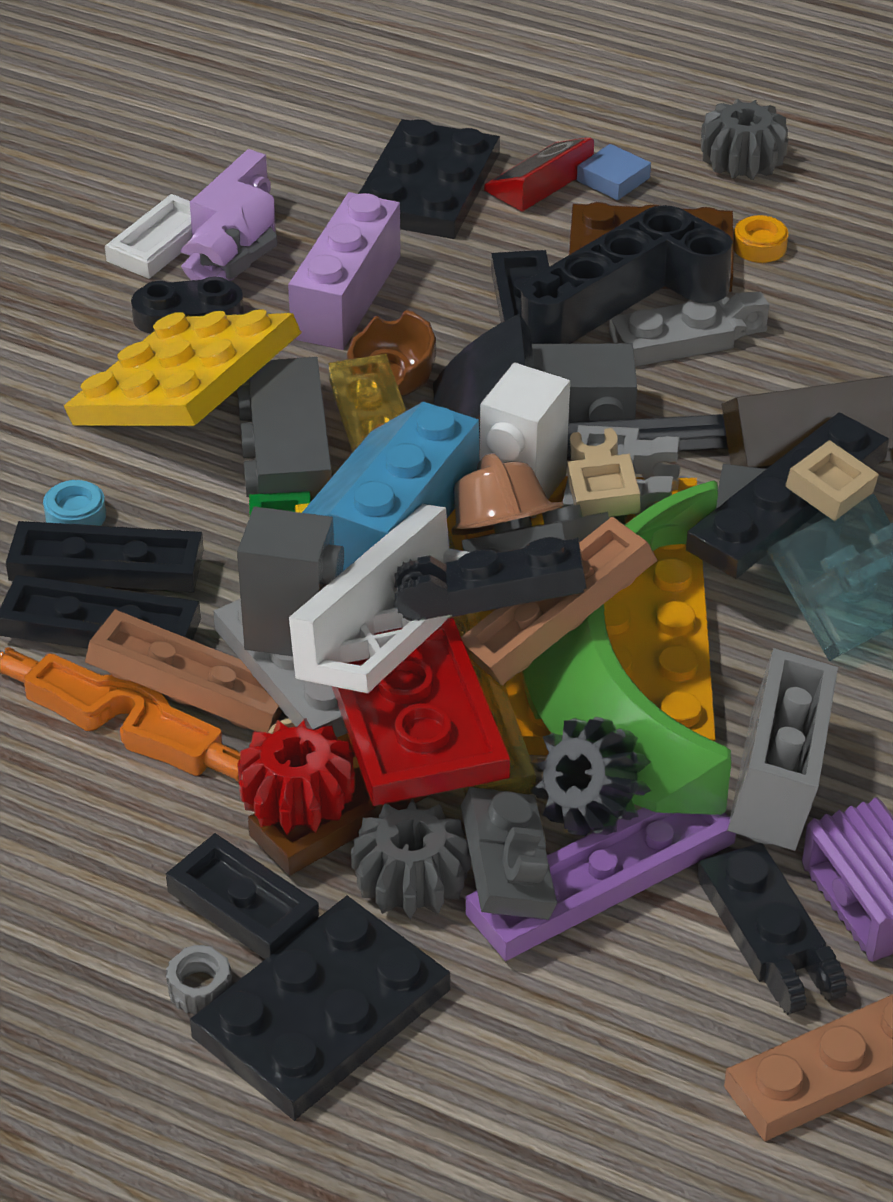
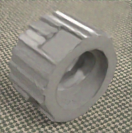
(193, 960)

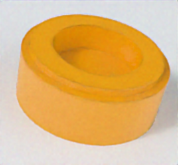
(760, 239)

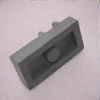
(508, 853)

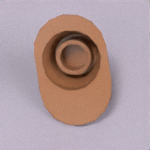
(497, 495)

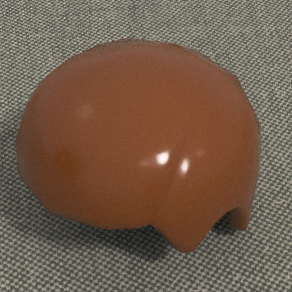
(408, 346)

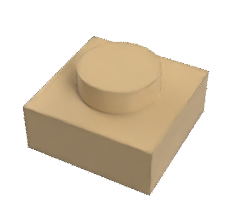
(832, 480)

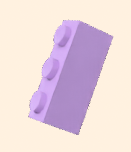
(345, 269)

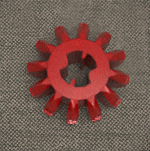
(296, 776)

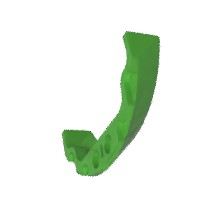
(586, 681)

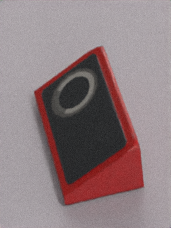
(541, 173)

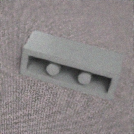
(783, 750)

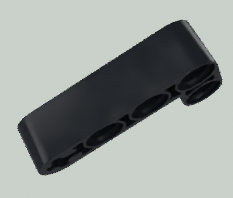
(623, 268)

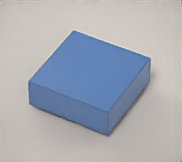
(613, 171)

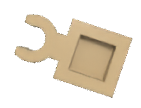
(602, 478)

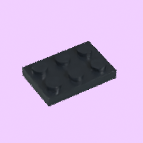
(433, 174)
(320, 1006)

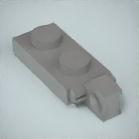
(690, 327)

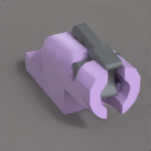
(231, 221)

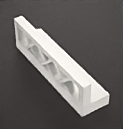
(345, 615)

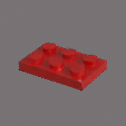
(424, 724)

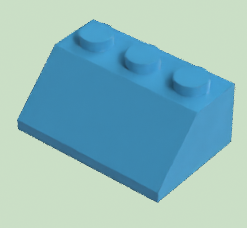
(395, 472)

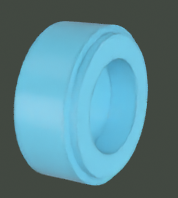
(75, 503)

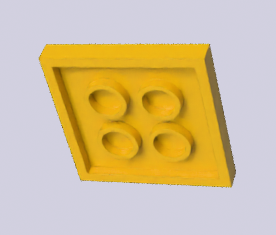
(182, 369)

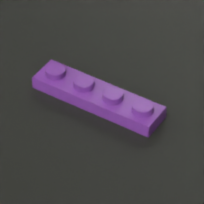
(606, 871)

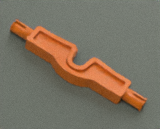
(94, 699)

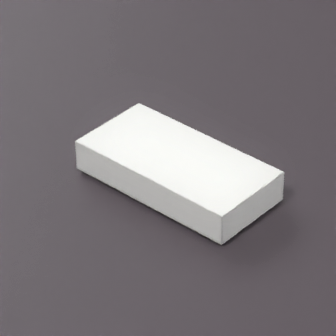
(153, 238)

